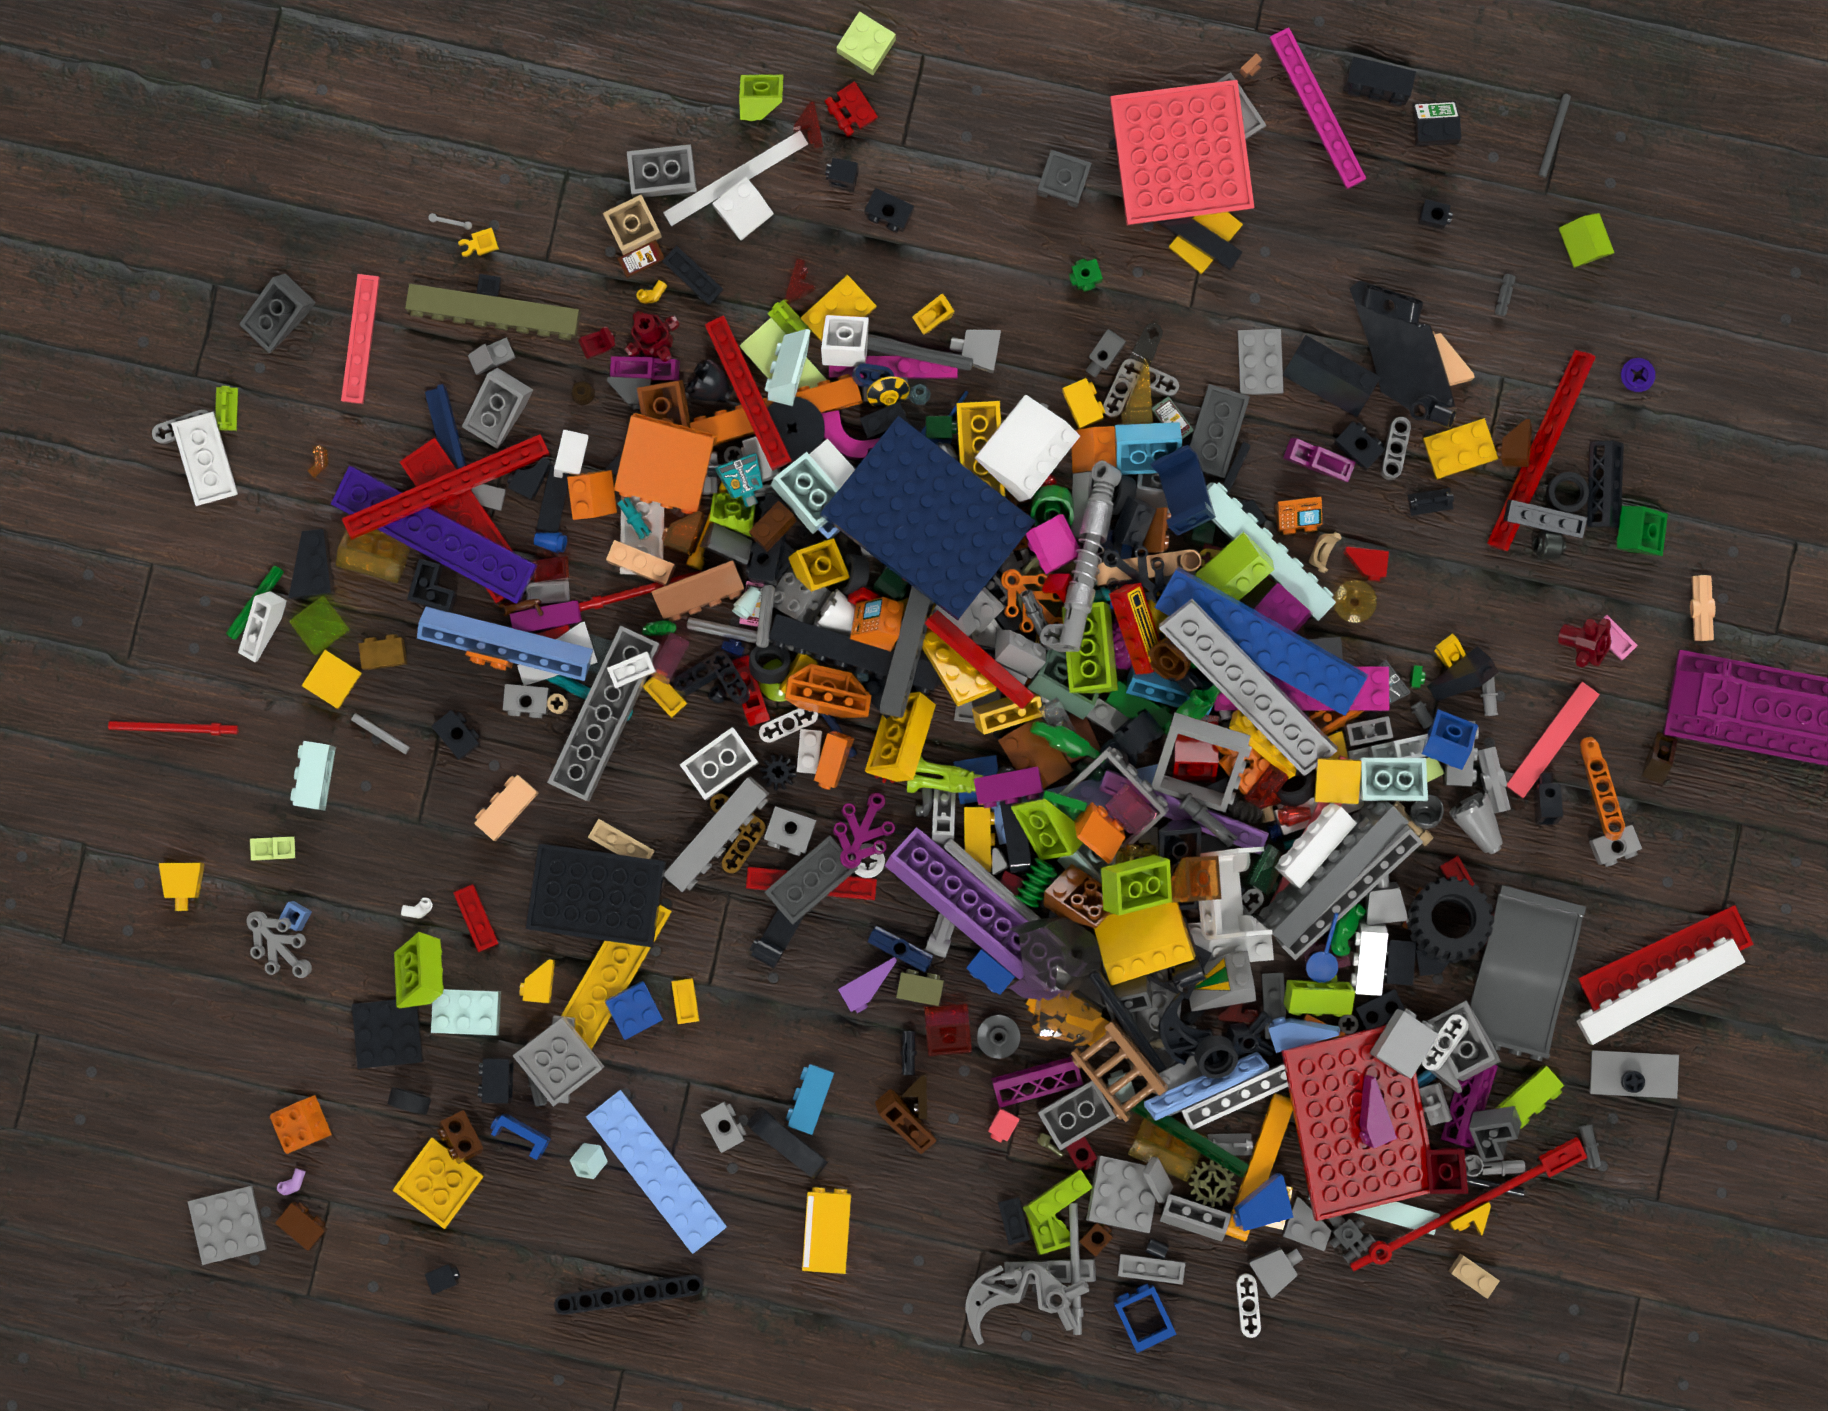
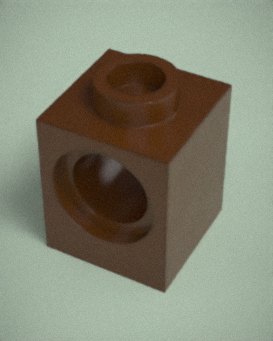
(1093, 1247)

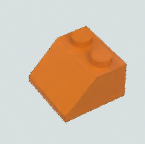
(1093, 446)
(592, 494)
(1099, 831)

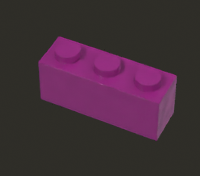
(1009, 787)

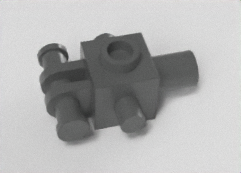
(1347, 1234)

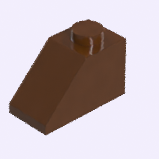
(1517, 446)

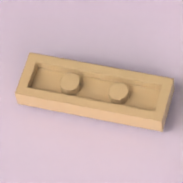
(618, 841)

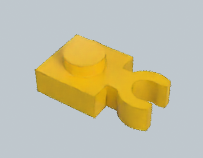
(482, 242)

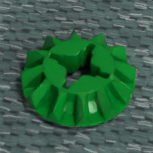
(659, 628)

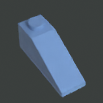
(1297, 1032)

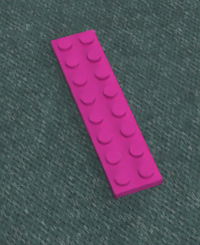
(1372, 696)

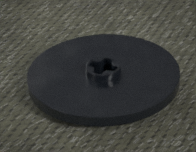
(809, 426)

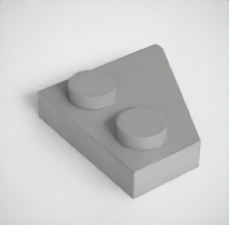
(1304, 1227)

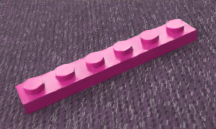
(901, 368)

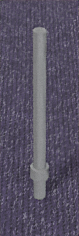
(1076, 1309)

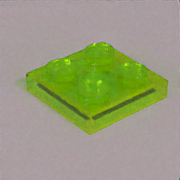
(319, 625)

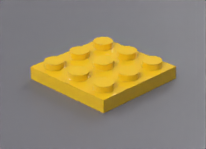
(438, 1183)

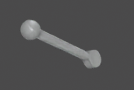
(433, 218)

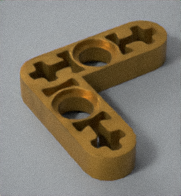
(748, 829)

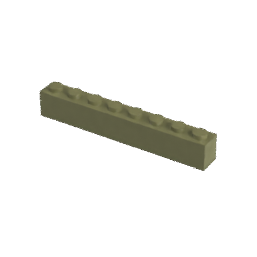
(492, 310)

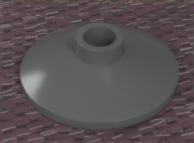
(990, 1045)

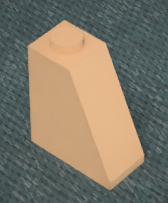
(1455, 367)

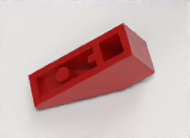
(755, 707)

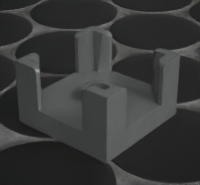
(1064, 178)

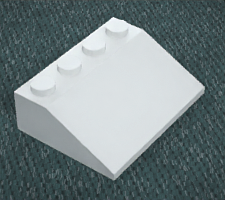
(1027, 448)

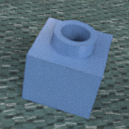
(290, 911)

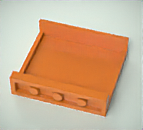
(664, 463)

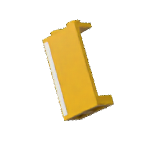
(826, 1231)

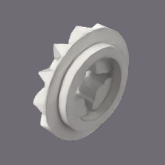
(875, 868)

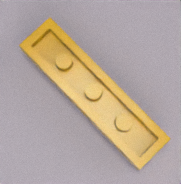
(1261, 744)

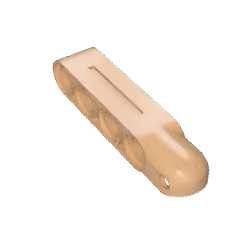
(1186, 559)

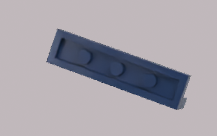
(445, 424)

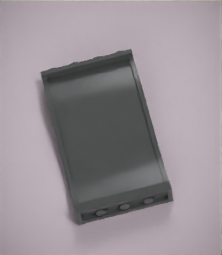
(1525, 970)

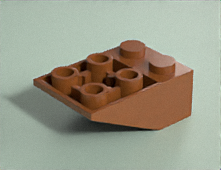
(1156, 540)
(1076, 897)

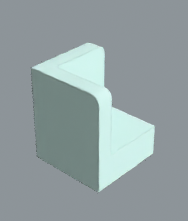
(588, 1160)

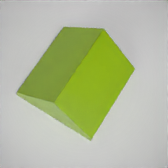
(1586, 239)

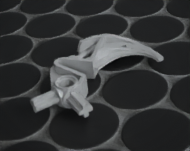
(1046, 1287)

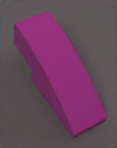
(645, 368)
(1319, 459)
(554, 617)

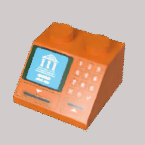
(1298, 514)
(877, 622)

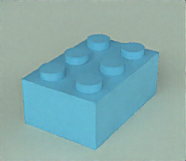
(1144, 443)

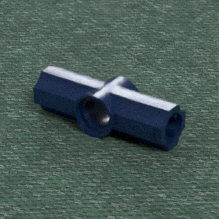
(887, 942)

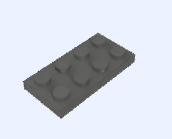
(1218, 429)
(809, 881)

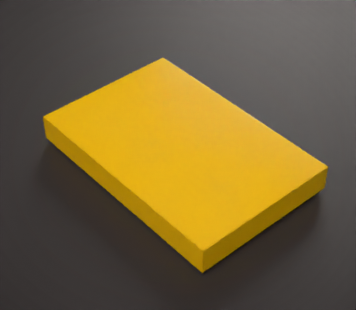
(1221, 224)

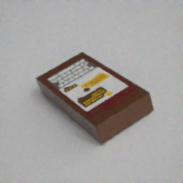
(641, 258)

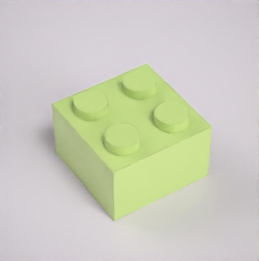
(866, 43)

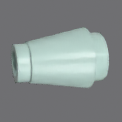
(746, 603)

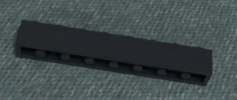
(844, 651)

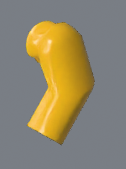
(653, 295)

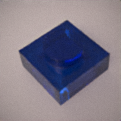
(733, 647)

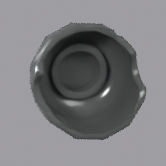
(1427, 813)

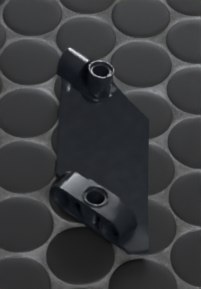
(1405, 353)

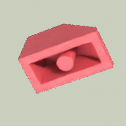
(1003, 1125)

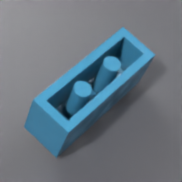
(809, 1098)

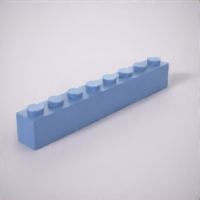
(504, 643)

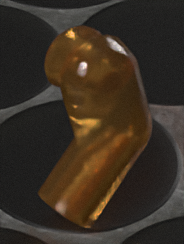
(321, 461)

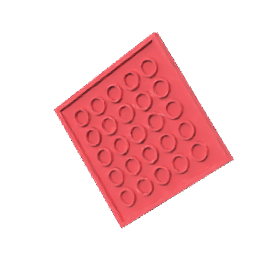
(1181, 152)

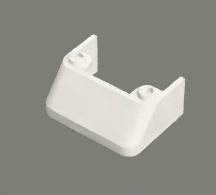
(1225, 916)

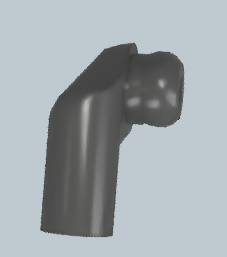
(927, 797)

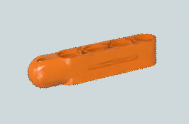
(1592, 755)

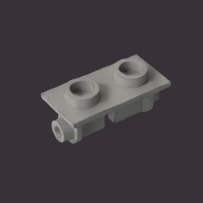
(1233, 1143)

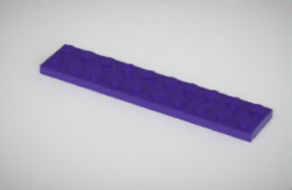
(441, 538)

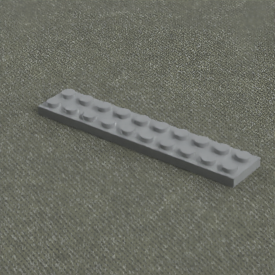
(1247, 686)

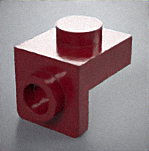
(597, 343)

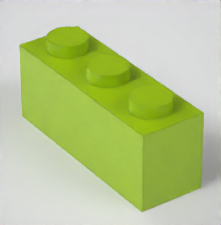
(1319, 998)
(1533, 1094)
(1057, 1197)

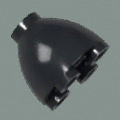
(709, 383)

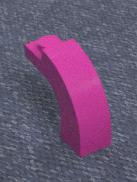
(844, 444)

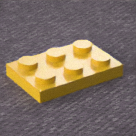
(842, 300)
(1460, 448)

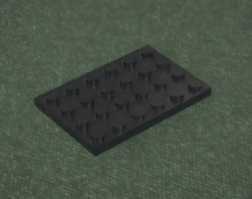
(595, 895)

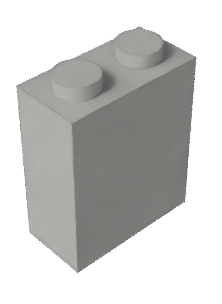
(1404, 1042)

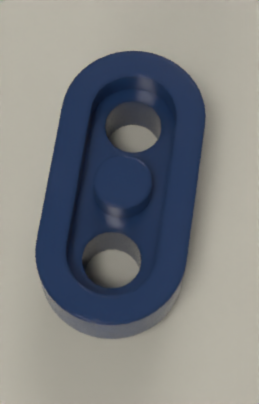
(871, 374)

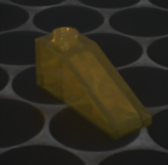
(1138, 405)

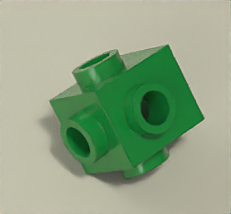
(1085, 267)

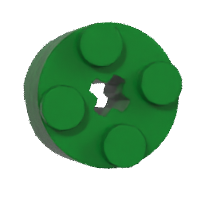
(1050, 502)

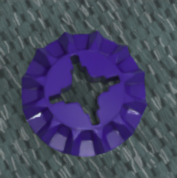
(1648, 375)

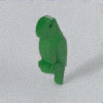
(1197, 705)
(1064, 740)
(1345, 929)

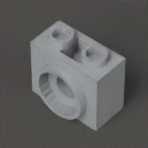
(778, 836)

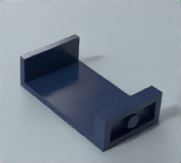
(1184, 489)

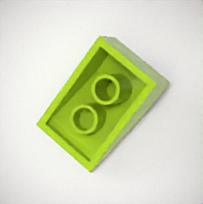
(1047, 829)

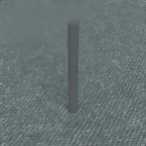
(1554, 135)

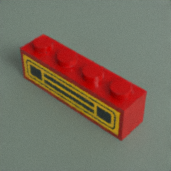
(1135, 624)

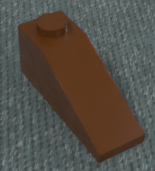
(904, 1121)

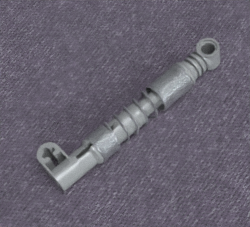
(1080, 594)

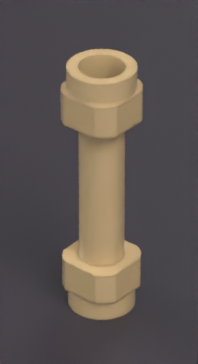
(1425, 835)

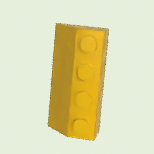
(901, 741)

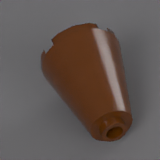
(1169, 660)

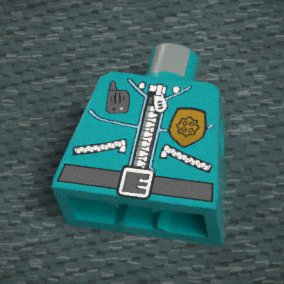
(741, 478)

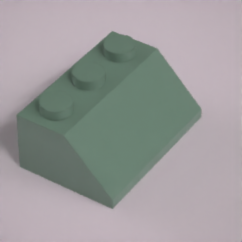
(1053, 682)

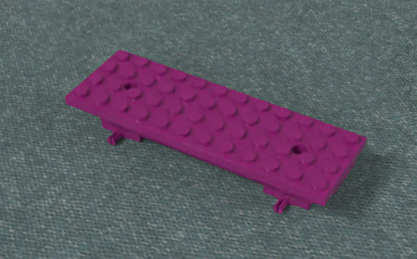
(1749, 707)

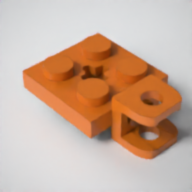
(1257, 767)

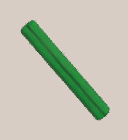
(266, 586)

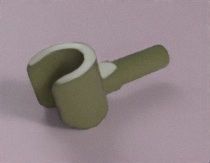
(1044, 1139)

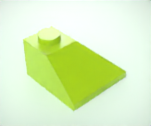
(759, 95)

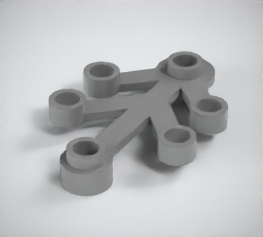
(275, 943)

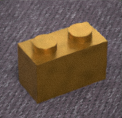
(382, 653)

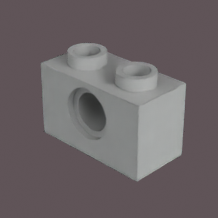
(514, 694)
(1602, 847)
(728, 1139)

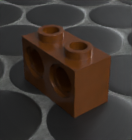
(466, 1135)

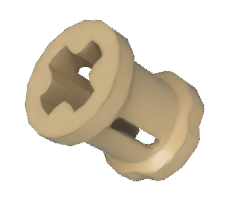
(553, 698)

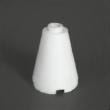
(836, 614)

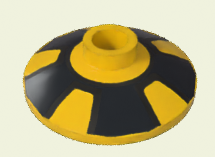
(887, 391)

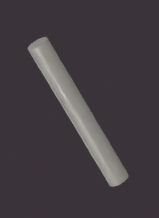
(380, 733)

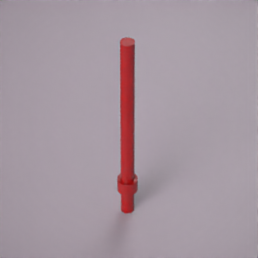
(597, 602)
(215, 729)

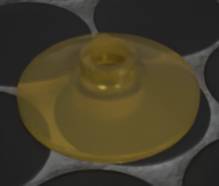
(1366, 601)

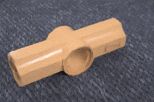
(1702, 608)

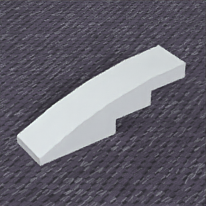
(1403, 748)

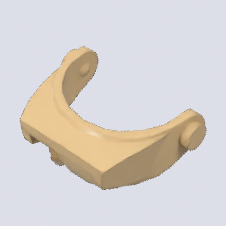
(1329, 540)

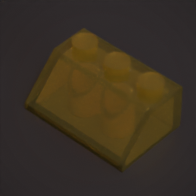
(373, 555)
(1173, 1154)

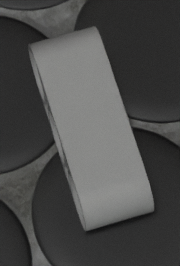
(1395, 438)

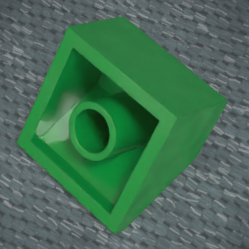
(1642, 530)

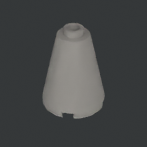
(1479, 822)

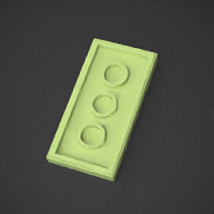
(761, 350)

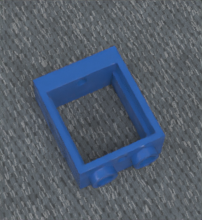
(1155, 1337)

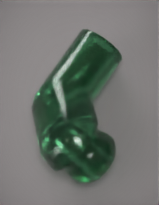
(1096, 775)

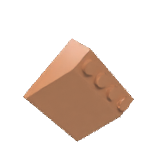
(698, 591)

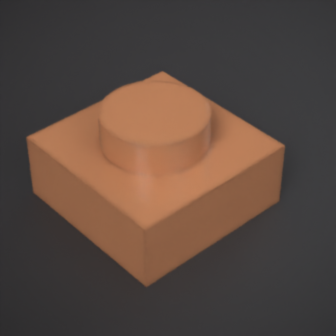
(1251, 66)

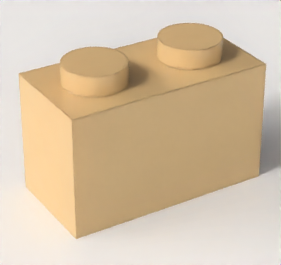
(1473, 1276)

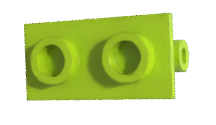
(787, 318)
(226, 408)

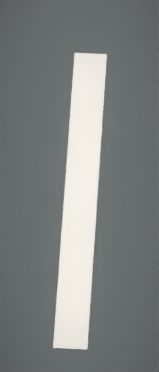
(725, 183)

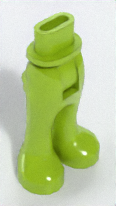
(954, 778)

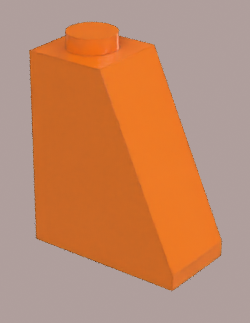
(833, 759)

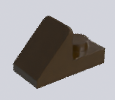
(919, 1090)

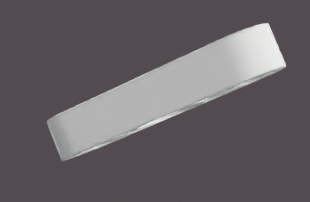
(776, 736)
(1454, 1041)
(1255, 1321)

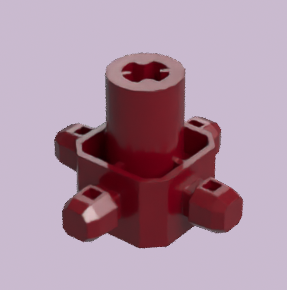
(652, 336)
(1590, 642)

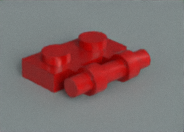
(856, 105)

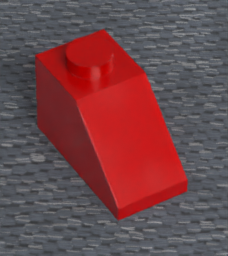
(1368, 562)

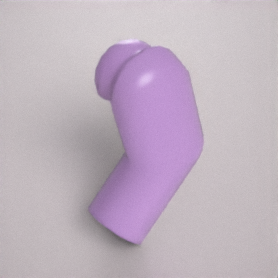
(292, 1185)

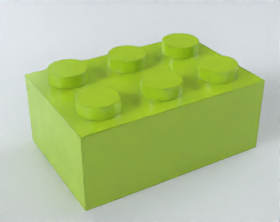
(1136, 885)

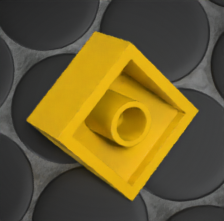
(819, 565)

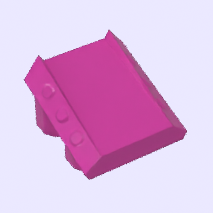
(1053, 543)

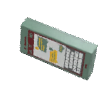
(1168, 413)

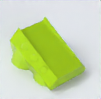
(732, 513)

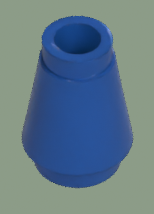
(551, 541)

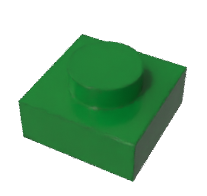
(1417, 677)

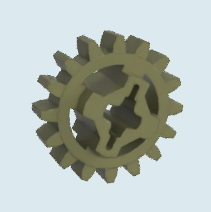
(1201, 1183)

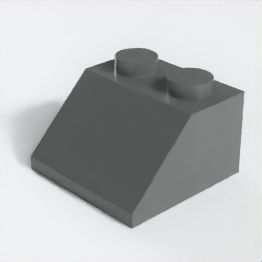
(727, 544)

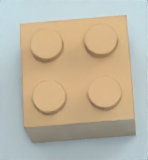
(632, 224)

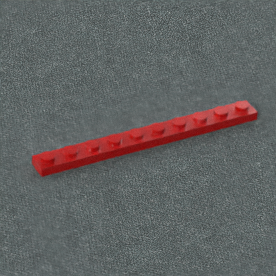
(1544, 444)
(445, 487)

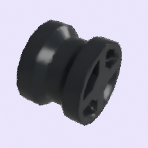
(1636, 1081)

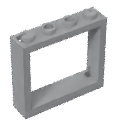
(1211, 734)
(1131, 773)

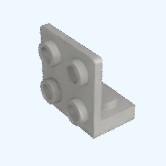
(797, 600)

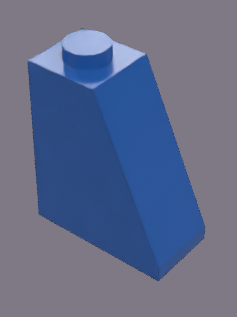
(1264, 1205)

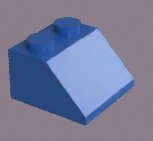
(1450, 739)

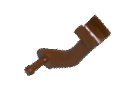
(512, 607)

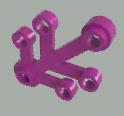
(861, 833)

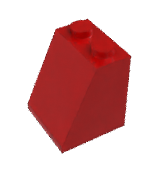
(1194, 759)

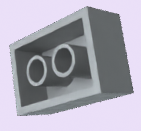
(661, 171)
(1076, 1114)

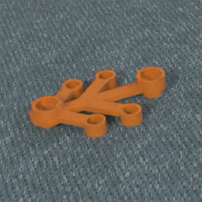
(1018, 586)

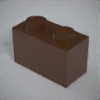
(772, 526)
(302, 1225)

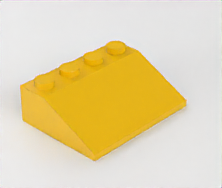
(1143, 942)

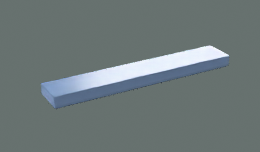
(1204, 1087)

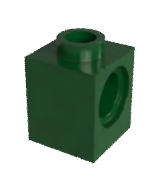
(940, 427)

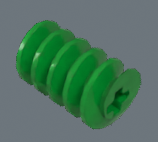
(1037, 883)

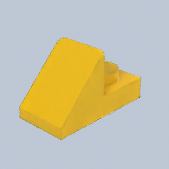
(933, 314)
(1450, 651)
(1477, 1216)

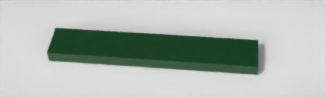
(1195, 1141)

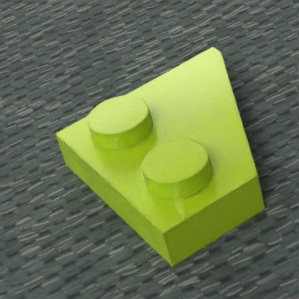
(1050, 1235)

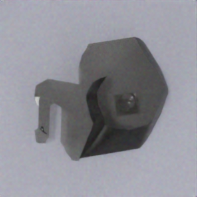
(1056, 973)

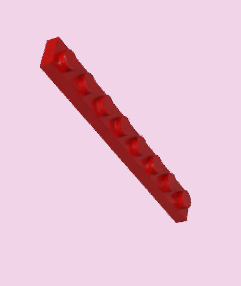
(748, 393)

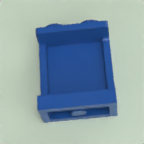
(540, 1140)

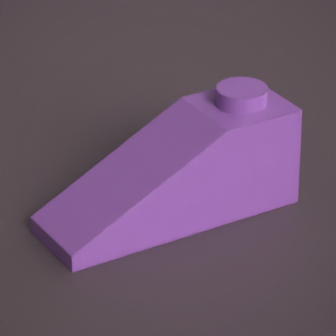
(862, 989)

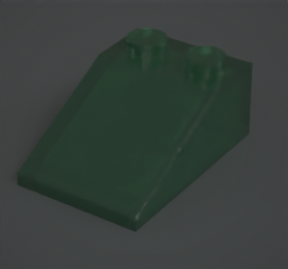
(1263, 872)

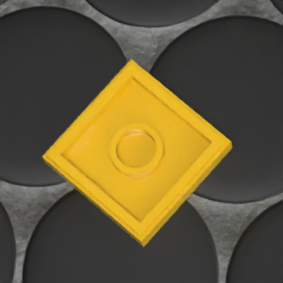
(331, 679)
(1337, 781)

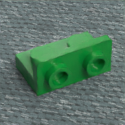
(1068, 805)

